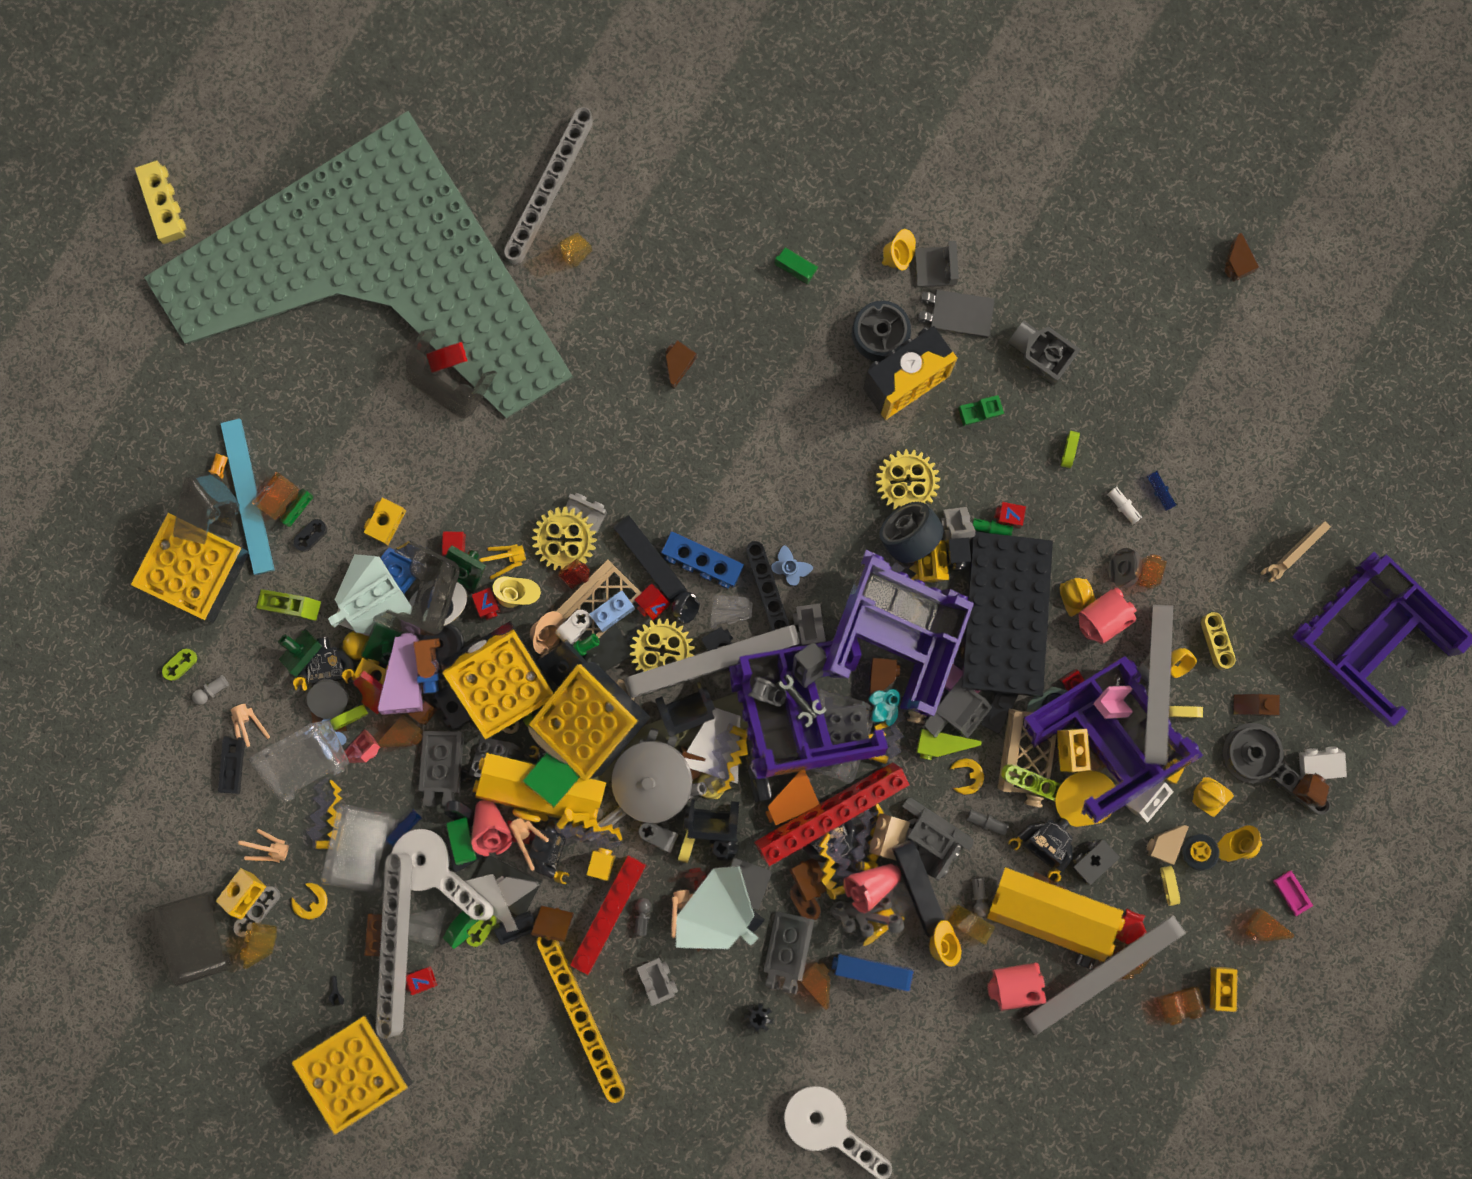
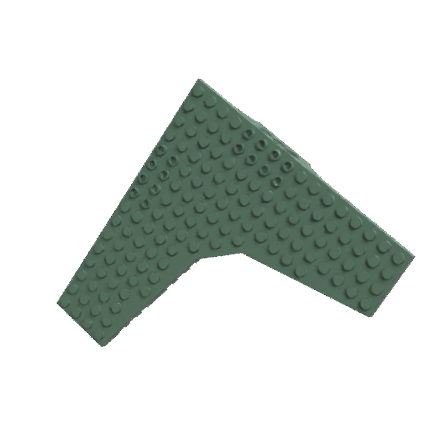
(379, 230)

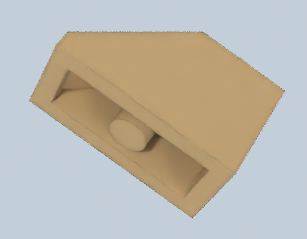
(1167, 844)

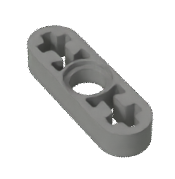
(265, 911)

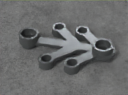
(842, 911)

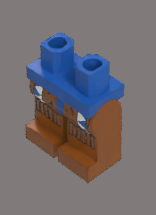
(427, 665)

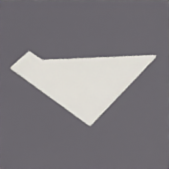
(489, 890)

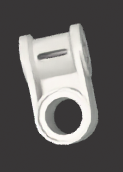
(571, 629)

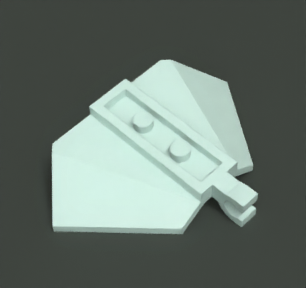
(366, 593)
(716, 912)

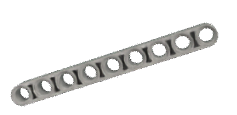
(552, 177)
(709, 661)
(1159, 685)
(388, 953)
(1104, 975)

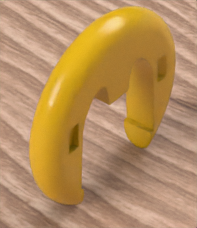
(977, 774)
(528, 815)
(317, 909)

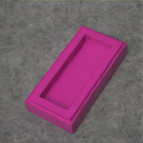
(1293, 893)

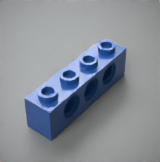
(677, 542)

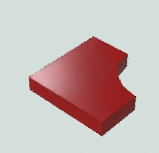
(370, 689)

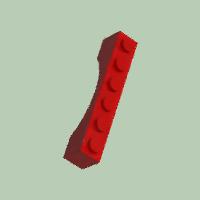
(608, 915)

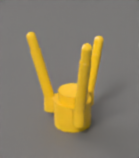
(515, 554)

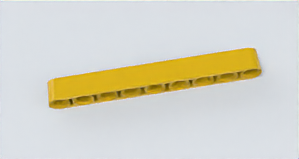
(581, 1027)

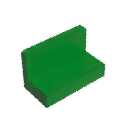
(796, 265)

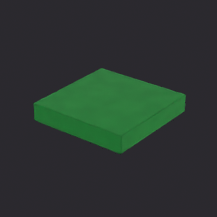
(551, 779)

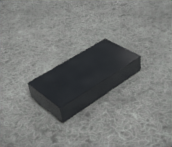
(524, 924)

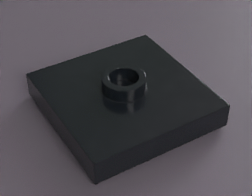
(560, 661)

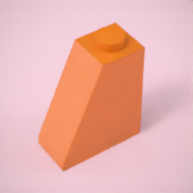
(793, 800)

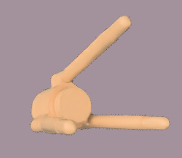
(241, 715)
(521, 831)
(277, 851)
(680, 899)

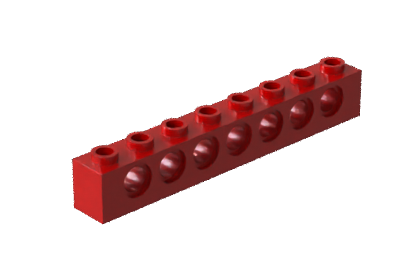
(831, 813)

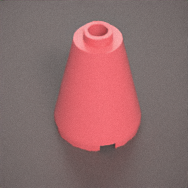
(489, 830)
(871, 886)

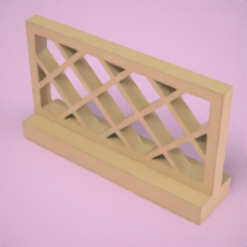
(589, 589)
(1011, 750)

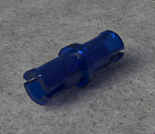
(1161, 490)
(403, 827)

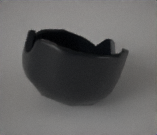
(685, 615)

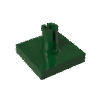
(470, 568)
(380, 643)
(298, 652)

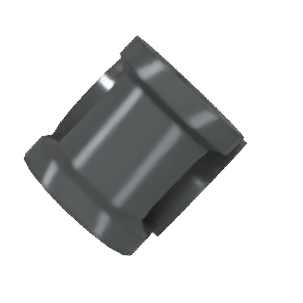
(768, 692)
(661, 838)

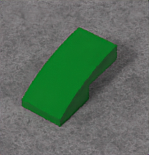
(981, 410)
(461, 841)
(458, 929)

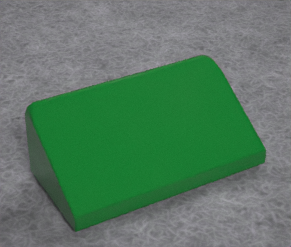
(296, 507)

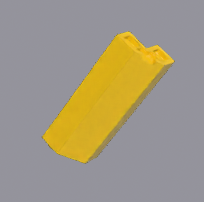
(503, 784)
(1056, 915)

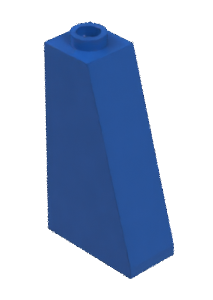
(873, 971)

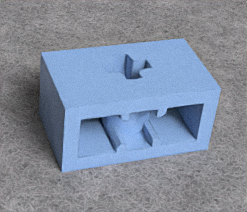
(612, 611)

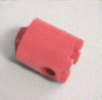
(1106, 616)
(1017, 986)

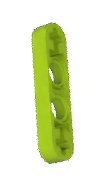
(1037, 782)

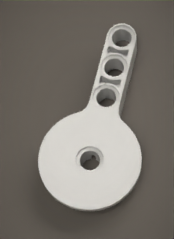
(436, 873)
(830, 1130)

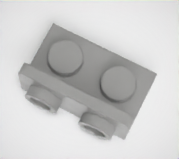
(594, 511)

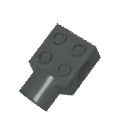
(1044, 351)

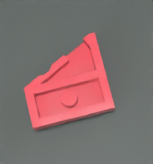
(362, 748)

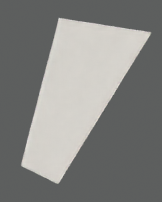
(706, 742)

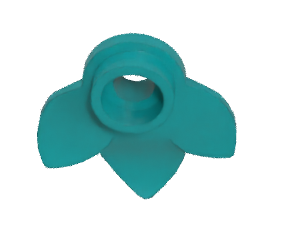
(884, 707)

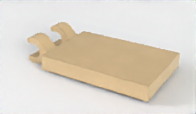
(1296, 552)

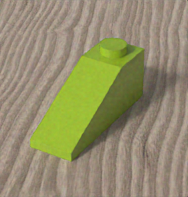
(289, 604)
(943, 744)

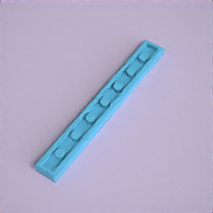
(246, 493)

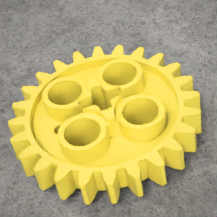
(906, 463)
(564, 521)
(664, 633)

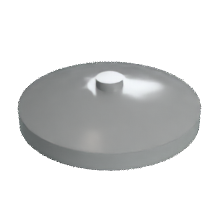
(652, 781)

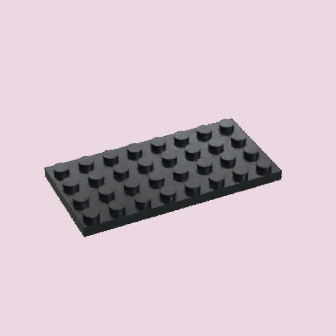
(1008, 614)

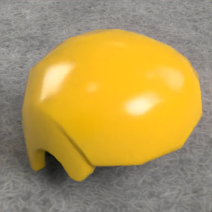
(353, 644)
(1187, 662)

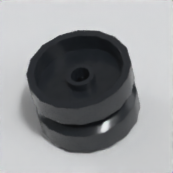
(452, 640)

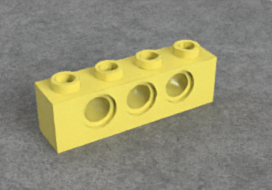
(148, 176)

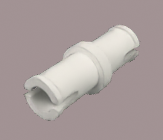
(1124, 505)

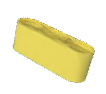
(1220, 631)

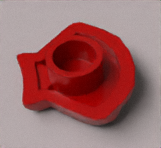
(1132, 928)

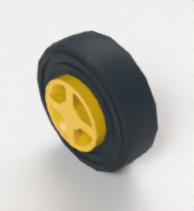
(1206, 854)

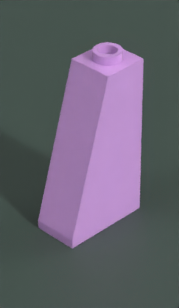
(401, 690)

